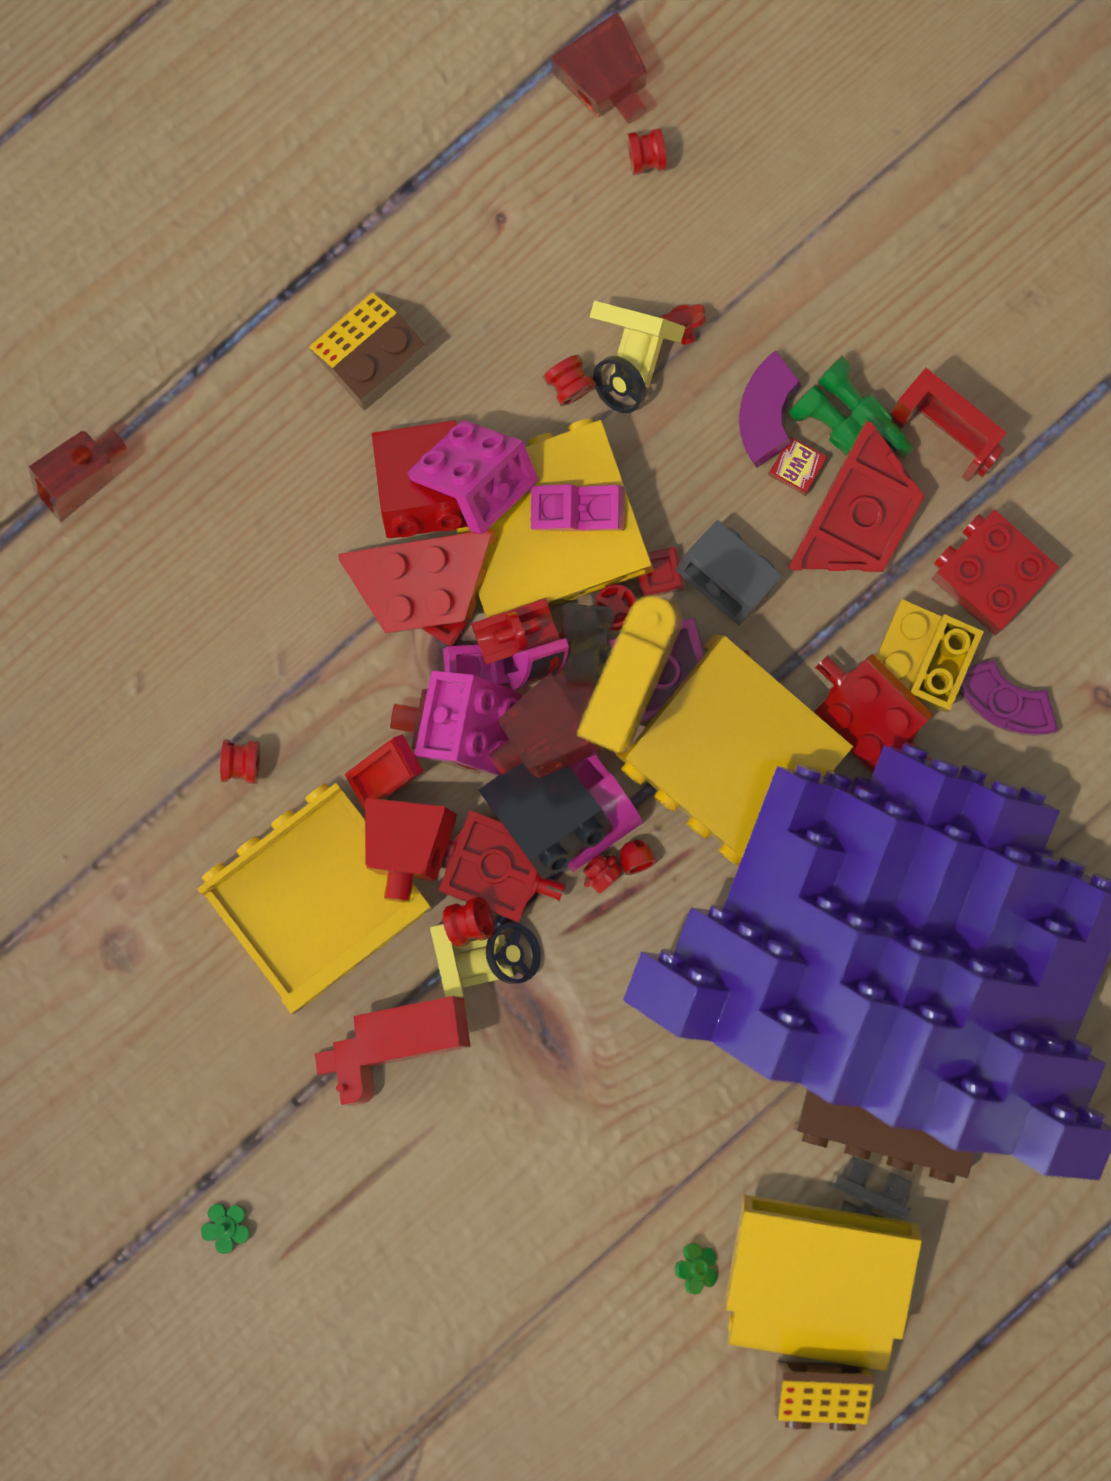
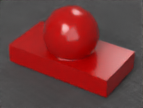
(384, 771)

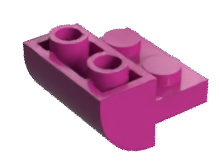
(612, 801)

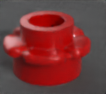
(601, 872)

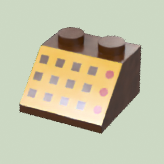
(369, 350)
(822, 1394)

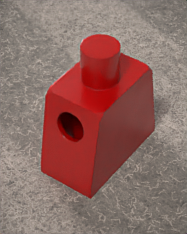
(405, 843)

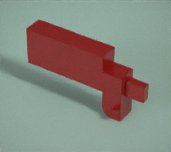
(393, 1037)

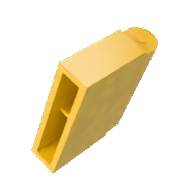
(632, 673)
(820, 1282)

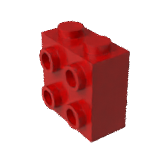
(993, 571)

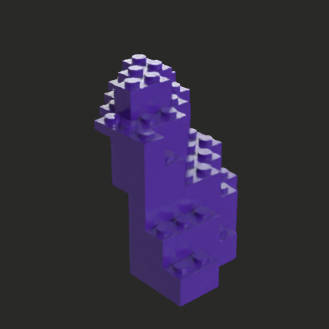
(906, 959)

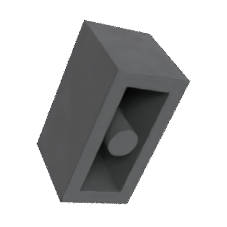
(728, 572)

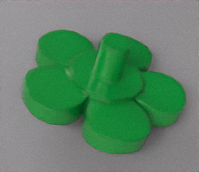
(226, 1227)
(696, 1268)

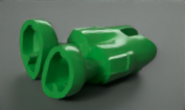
(845, 429)

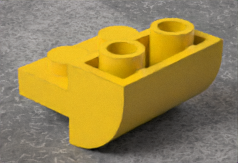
(928, 653)

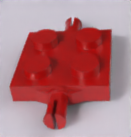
(870, 709)
(491, 865)

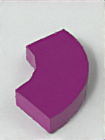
(765, 407)
(1006, 705)

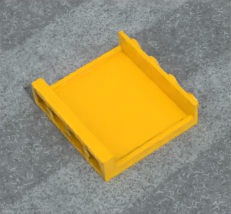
(561, 564)
(722, 741)
(307, 898)

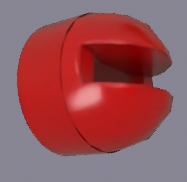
(636, 857)

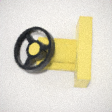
(636, 353)
(484, 960)

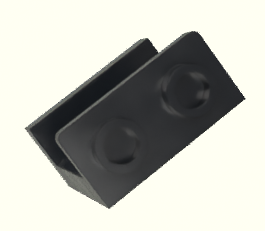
(547, 816)

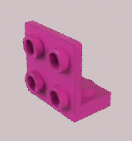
(480, 470)
(463, 720)

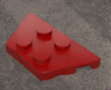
(861, 511)
(421, 580)

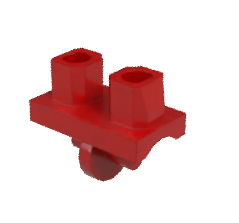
(515, 631)

